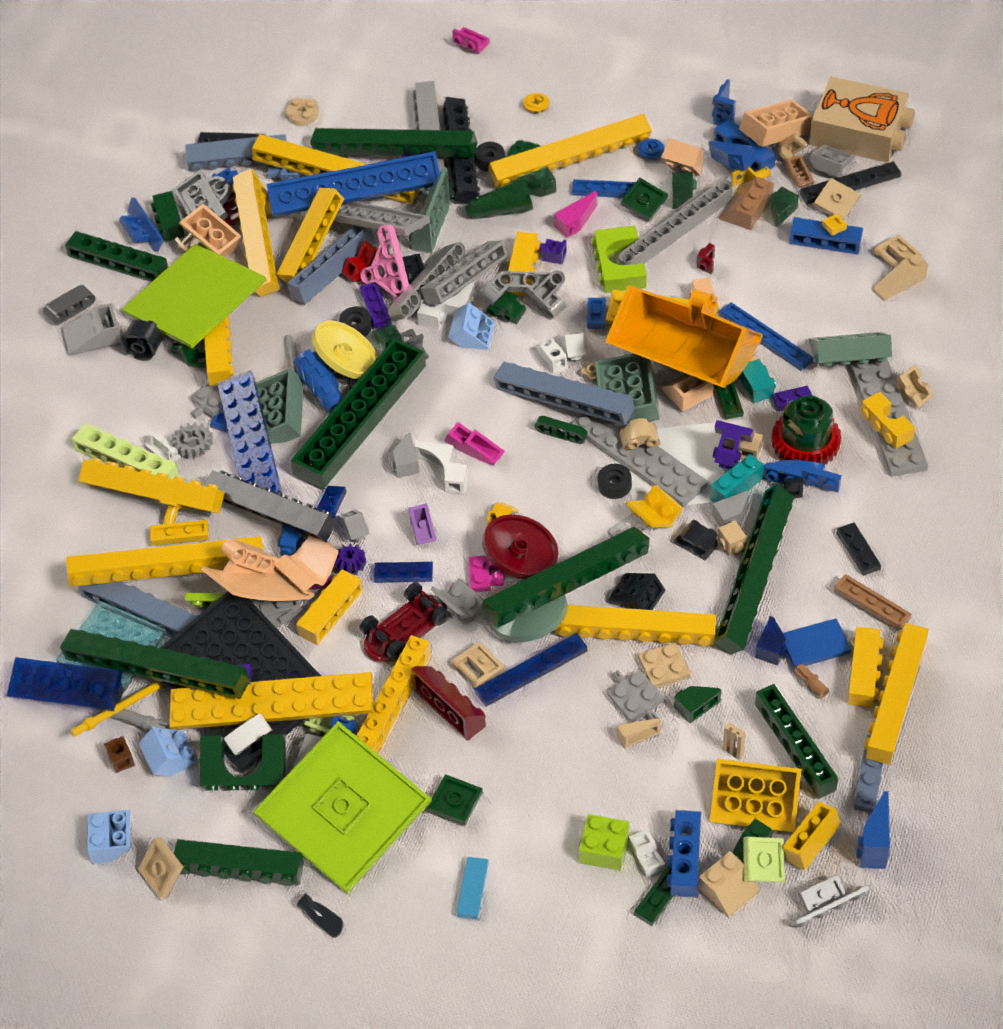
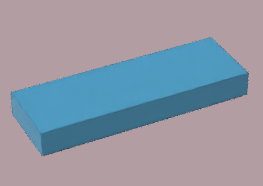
(472, 888)

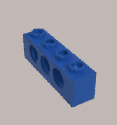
(684, 883)

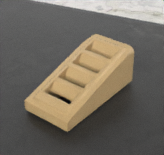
(638, 731)

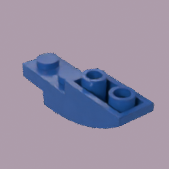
(811, 472)

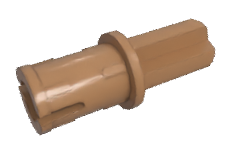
(811, 681)

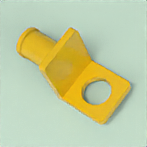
(749, 174)
(500, 509)
(171, 512)

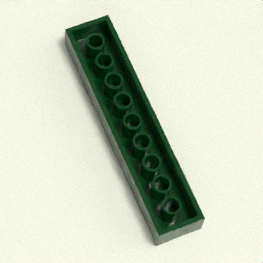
(358, 413)

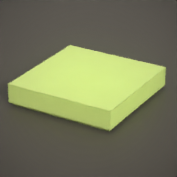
(763, 859)

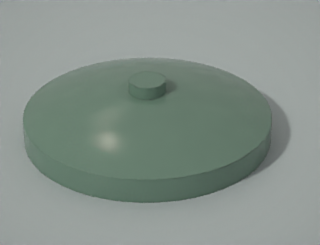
(535, 623)

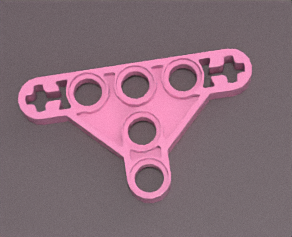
(386, 260)

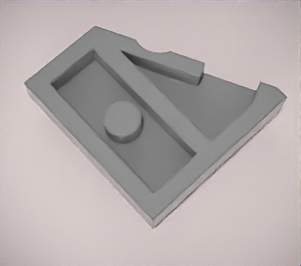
(280, 611)

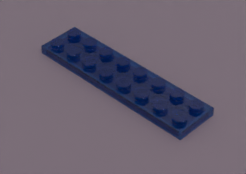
(248, 431)

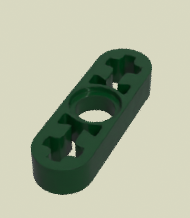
(570, 431)

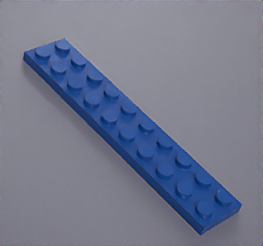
(355, 182)

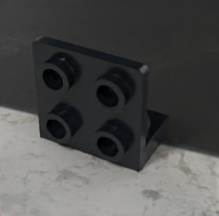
(638, 589)

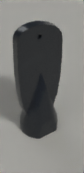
(321, 916)

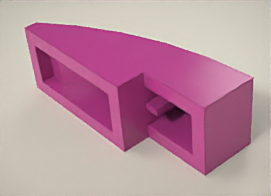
(474, 444)

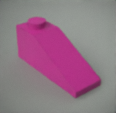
(574, 217)

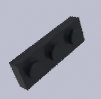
(858, 548)

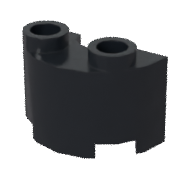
(698, 539)

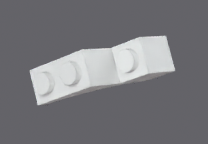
(434, 314)
(442, 457)

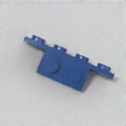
(139, 226)

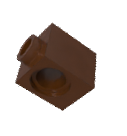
(122, 760)

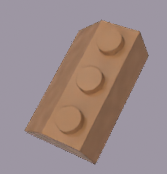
(748, 203)

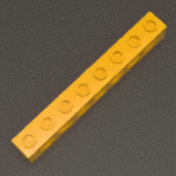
(394, 694)

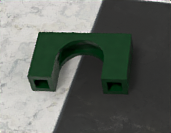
(215, 774)

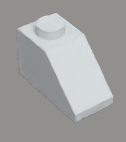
(573, 345)

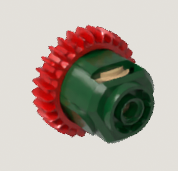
(806, 431)

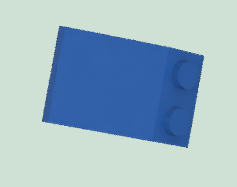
(875, 840)

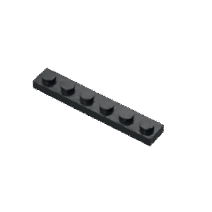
(855, 180)

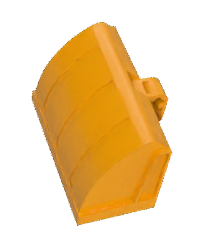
(683, 335)

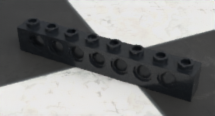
(462, 169)

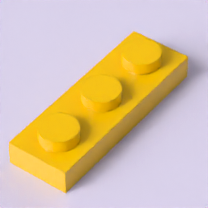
(179, 532)

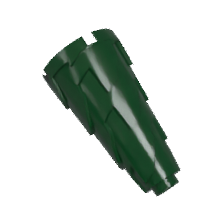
(503, 200)

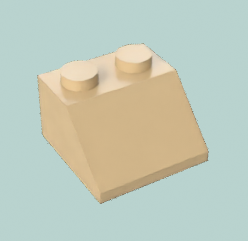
(726, 885)

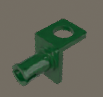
(190, 355)

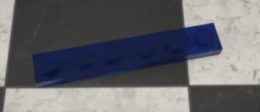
(531, 670)

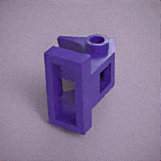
(726, 457)

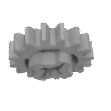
(192, 440)

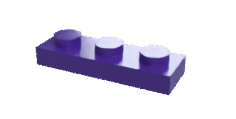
(375, 305)

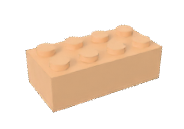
(776, 122)

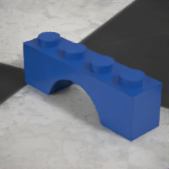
(730, 133)

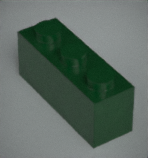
(167, 216)

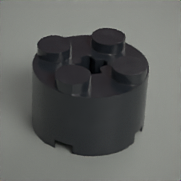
(142, 339)

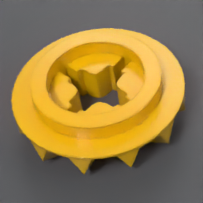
(541, 99)

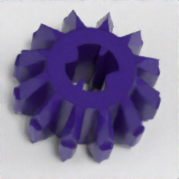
(350, 559)

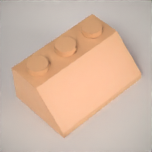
(211, 231)

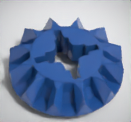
(653, 144)

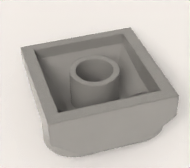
(830, 160)

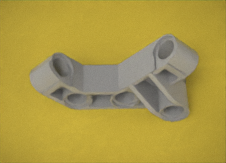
(541, 292)

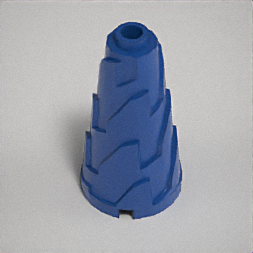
(318, 378)

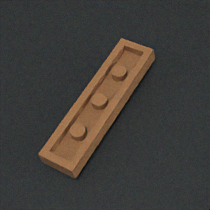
(872, 602)

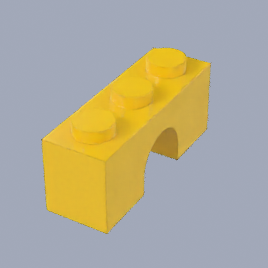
(895, 431)

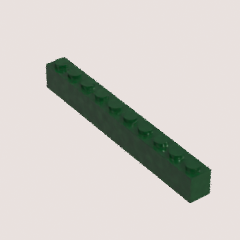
(394, 142)
(754, 570)
(565, 577)
(156, 663)

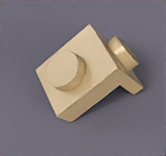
(791, 146)
(187, 242)

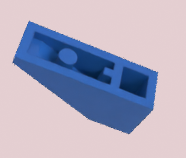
(732, 155)

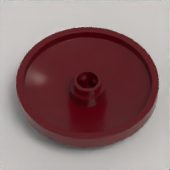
(519, 546)

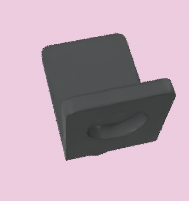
(416, 341)

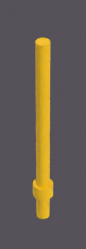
(91, 723)

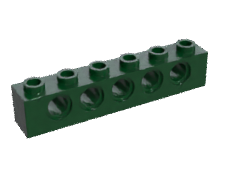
(115, 256)
(796, 741)

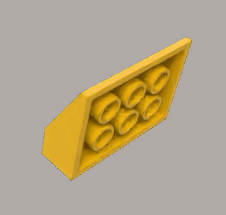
(755, 791)

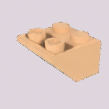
(683, 157)
(688, 391)

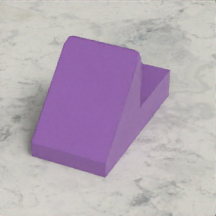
(422, 524)

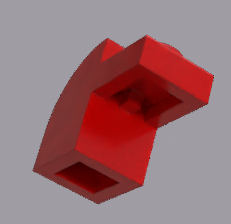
(354, 265)

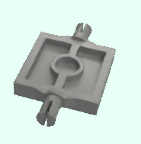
(208, 401)
(635, 696)

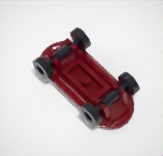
(415, 618)

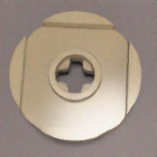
(309, 108)

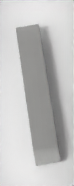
(412, 297)

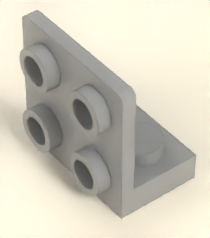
(460, 600)

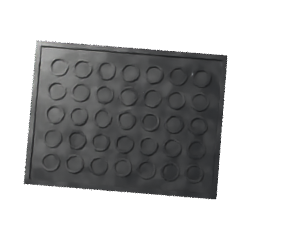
(238, 635)

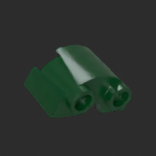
(507, 307)

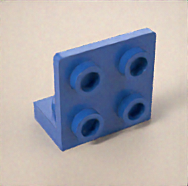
(723, 106)

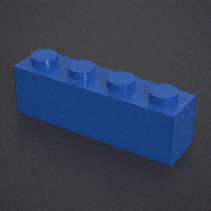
(812, 234)

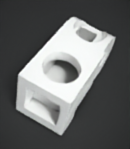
(553, 356)

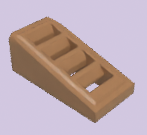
(799, 162)

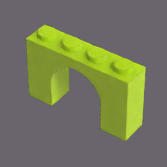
(613, 275)

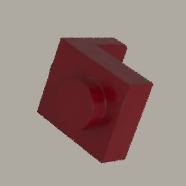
(705, 258)

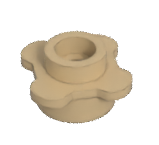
(590, 372)

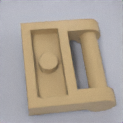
(898, 247)
(482, 660)

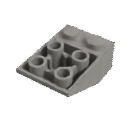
(93, 330)

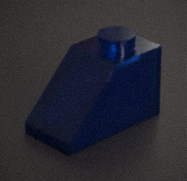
(771, 643)

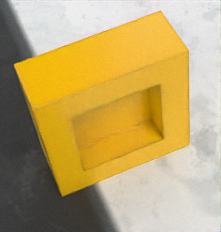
(834, 224)

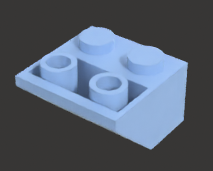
(471, 328)
(167, 751)
(108, 835)

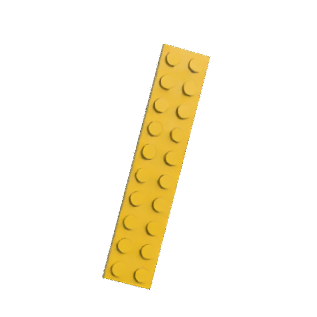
(275, 701)

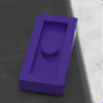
(782, 398)

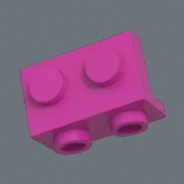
(470, 39)

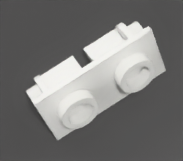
(162, 447)

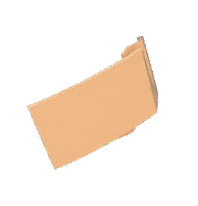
(260, 576)

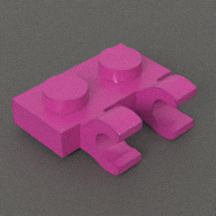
(480, 574)

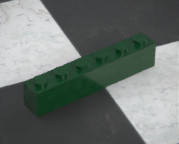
(239, 862)

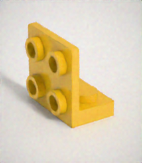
(656, 509)

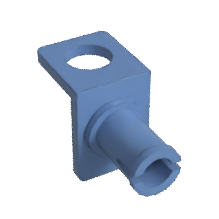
(282, 173)

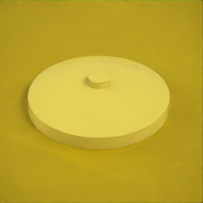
(343, 348)

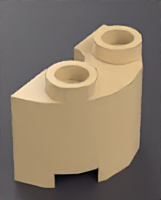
(913, 388)
(638, 433)

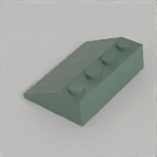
(436, 207)
(851, 347)
(634, 377)
(282, 405)

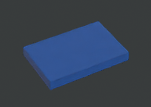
(816, 643)

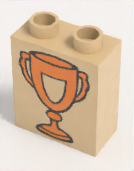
(861, 119)

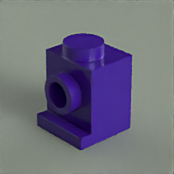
(553, 251)

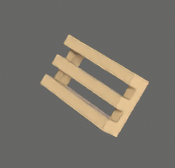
(730, 739)

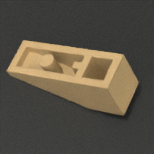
(902, 277)

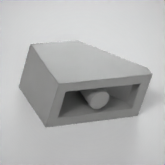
(405, 458)
(731, 509)
(353, 525)

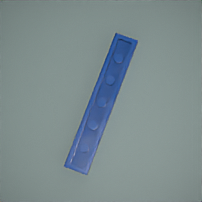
(770, 338)

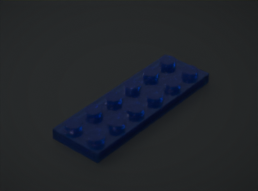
(64, 684)

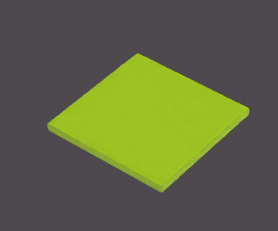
(194, 295)
(342, 807)

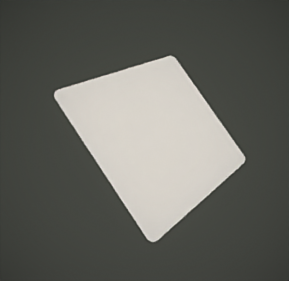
(694, 448)

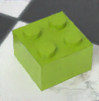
(604, 842)

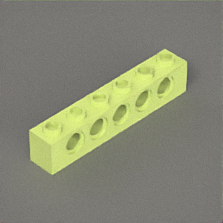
(106, 447)

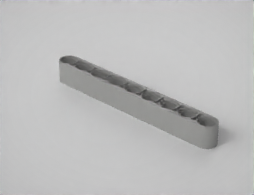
(677, 224)

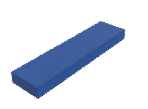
(603, 188)

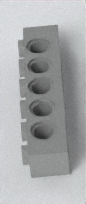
(464, 272)

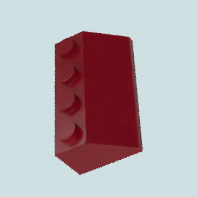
(448, 701)

